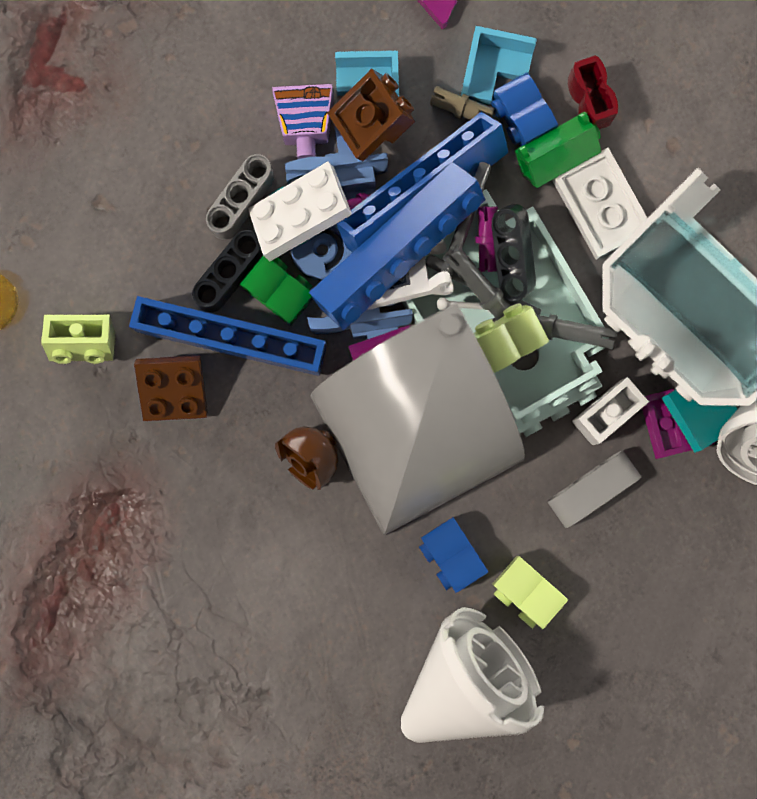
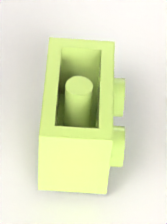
(78, 338)

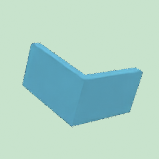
(494, 55)
(355, 64)

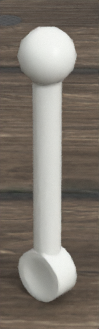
(443, 303)

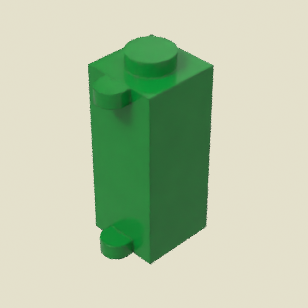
(559, 150)

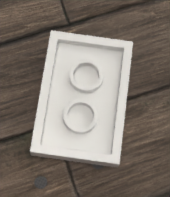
(601, 203)
(299, 211)

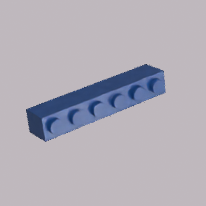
(474, 142)
(398, 245)
(228, 336)

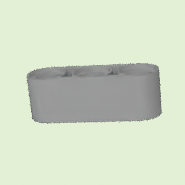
(240, 182)
(594, 489)

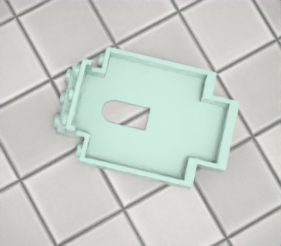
(561, 369)

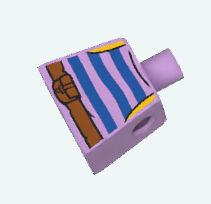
(304, 116)

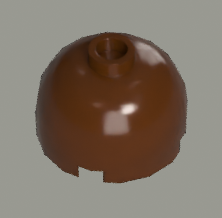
(310, 454)

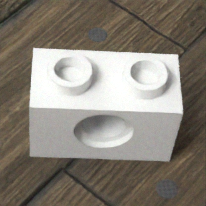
(610, 411)

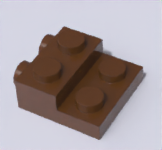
(371, 114)

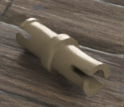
(459, 105)

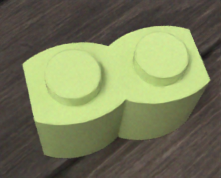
(510, 336)
(529, 592)

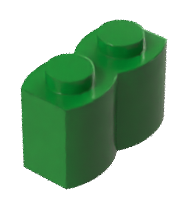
(277, 289)

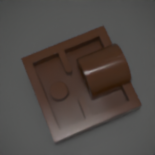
(171, 388)

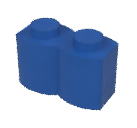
(523, 110)
(453, 555)

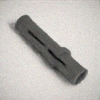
(489, 296)
(577, 332)

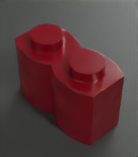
(590, 90)

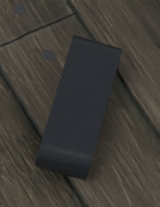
(506, 265)
(227, 286)

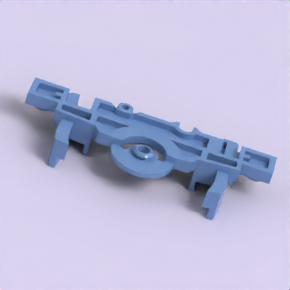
(354, 178)

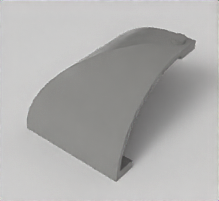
(420, 419)

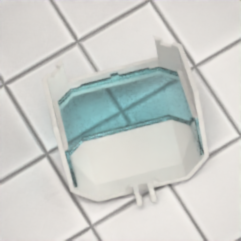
(686, 301)

